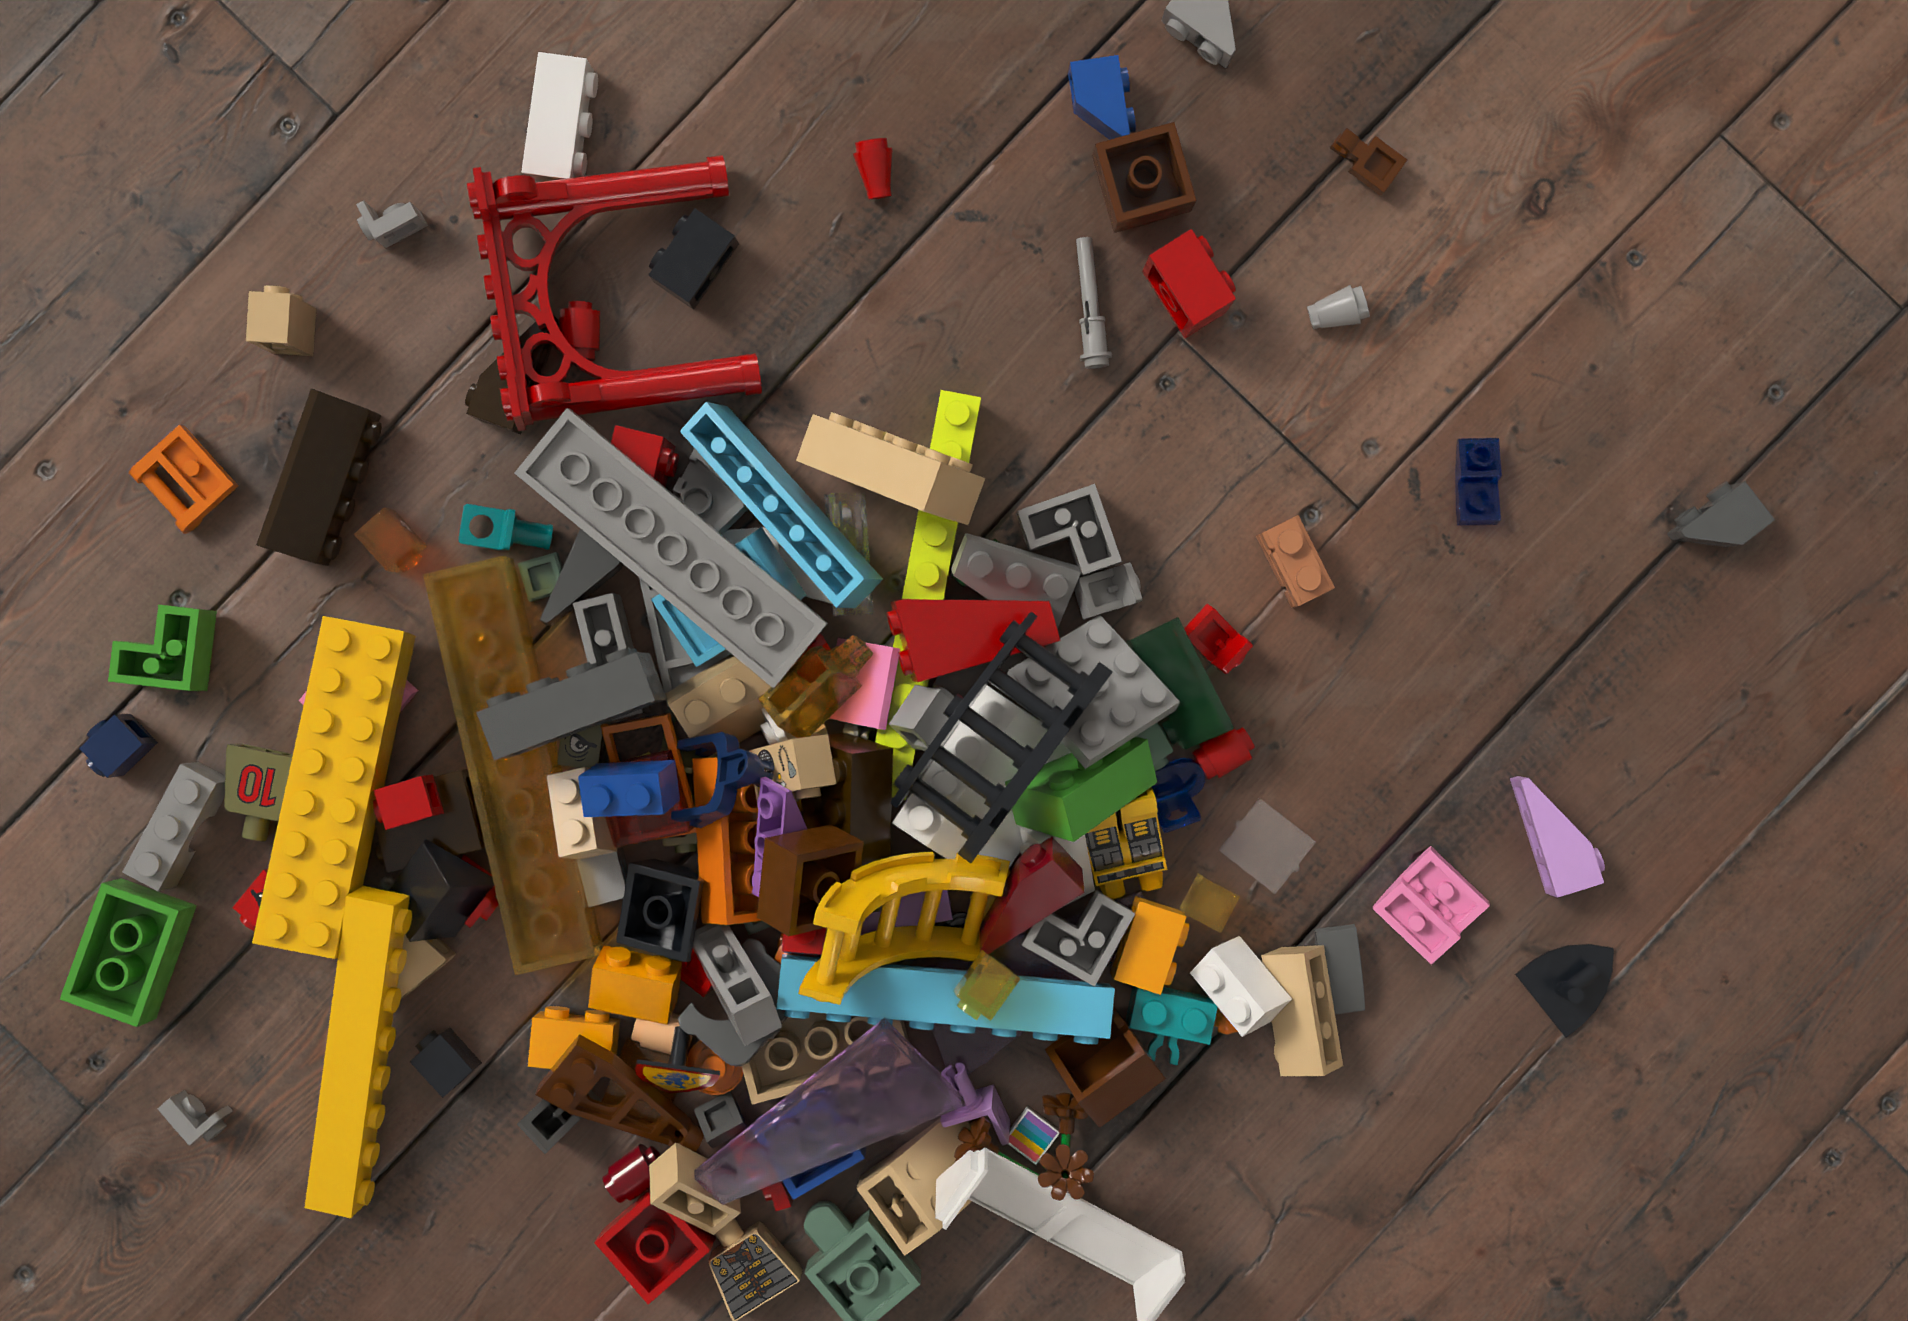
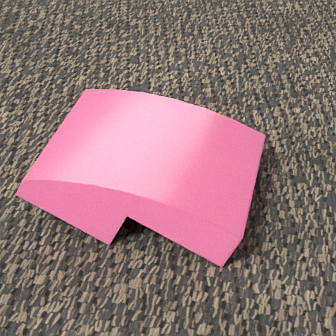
(872, 701)
(1430, 905)

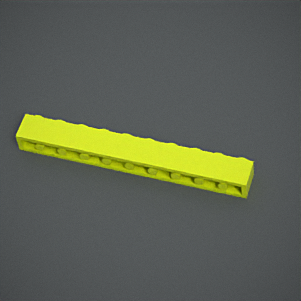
(931, 553)

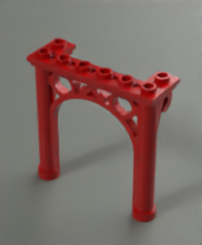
(523, 199)

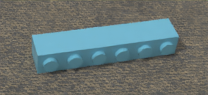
(781, 505)

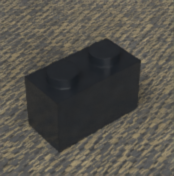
(692, 258)

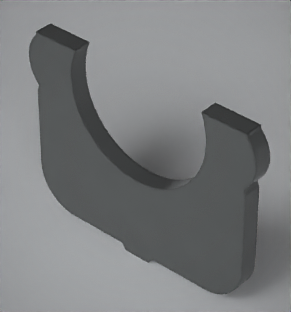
(721, 1035)

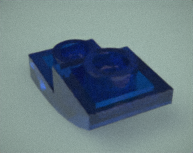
(1477, 481)

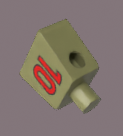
(255, 786)

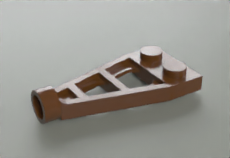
(581, 1069)

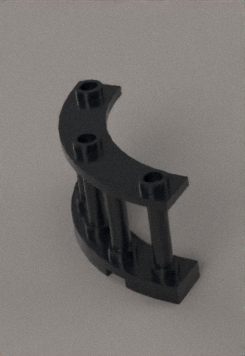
(1026, 759)

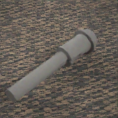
(1092, 324)

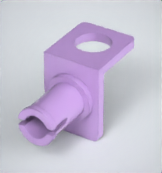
(978, 1103)

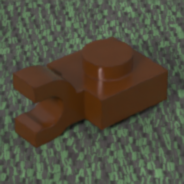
(1374, 163)

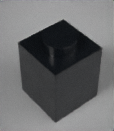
(444, 1060)

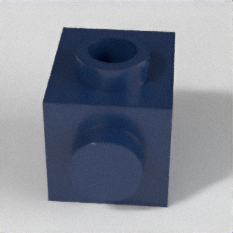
(116, 745)

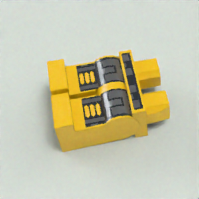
(1128, 852)

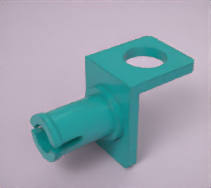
(506, 529)

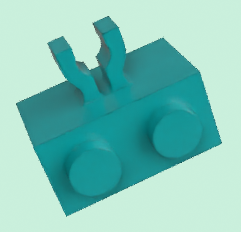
(1171, 1015)

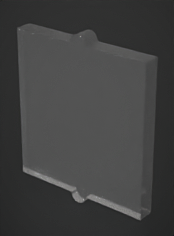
(1267, 846)

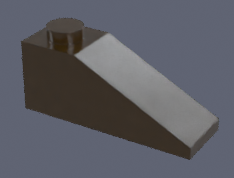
(485, 399)

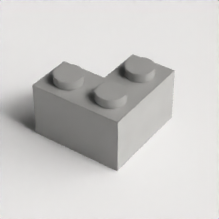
(1073, 518)
(1081, 947)

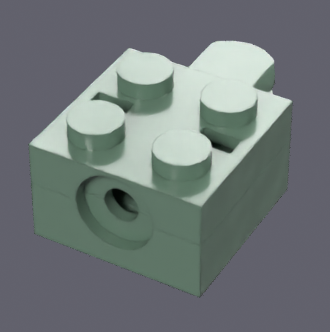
(858, 1260)

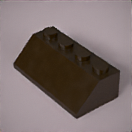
(320, 479)

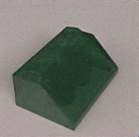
(1175, 662)

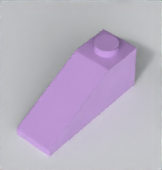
(1560, 850)

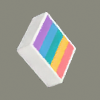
(1032, 1135)

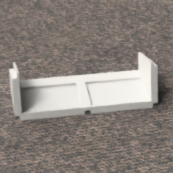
(1071, 1224)

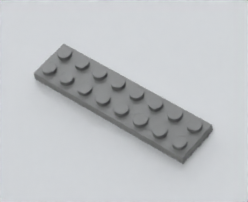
(670, 548)

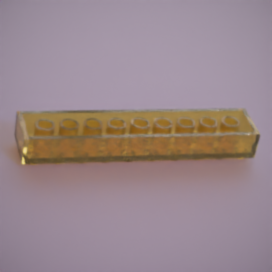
(484, 655)

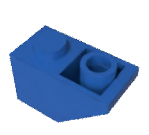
(1099, 96)

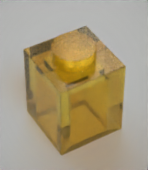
(1209, 903)
(985, 987)

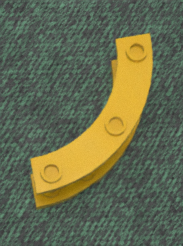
(883, 883)

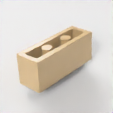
(1307, 1025)

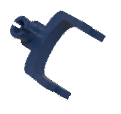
(734, 770)

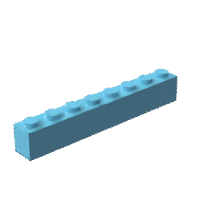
(928, 998)

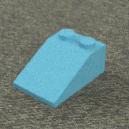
(695, 640)

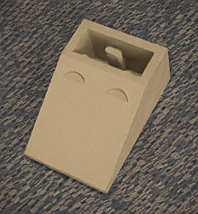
(904, 1185)

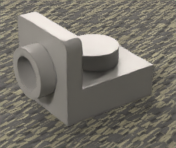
(395, 224)
(189, 1119)

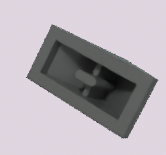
(548, 1123)

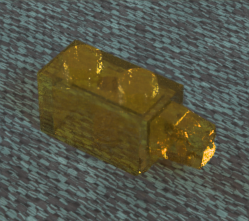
(816, 687)

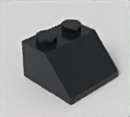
(660, 908)

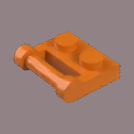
(192, 469)

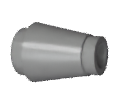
(1339, 309)

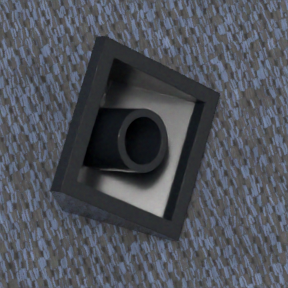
(440, 892)

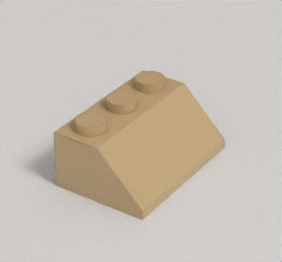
(720, 701)

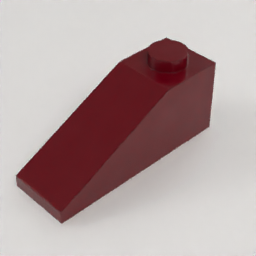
(1035, 888)

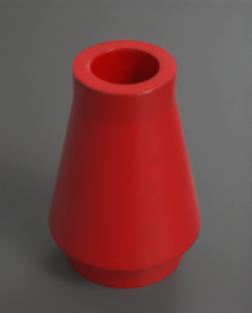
(875, 165)

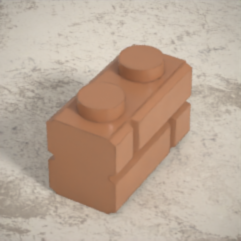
(1295, 561)

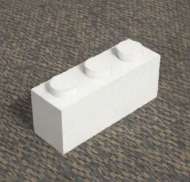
(559, 118)

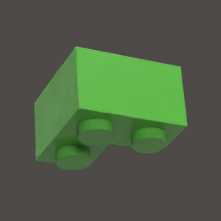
(178, 656)

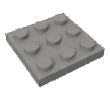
(1124, 705)

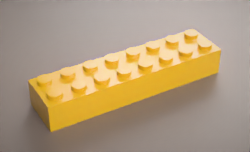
(331, 784)

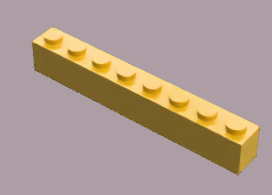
(358, 1051)

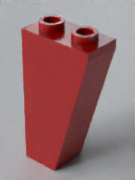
(961, 633)

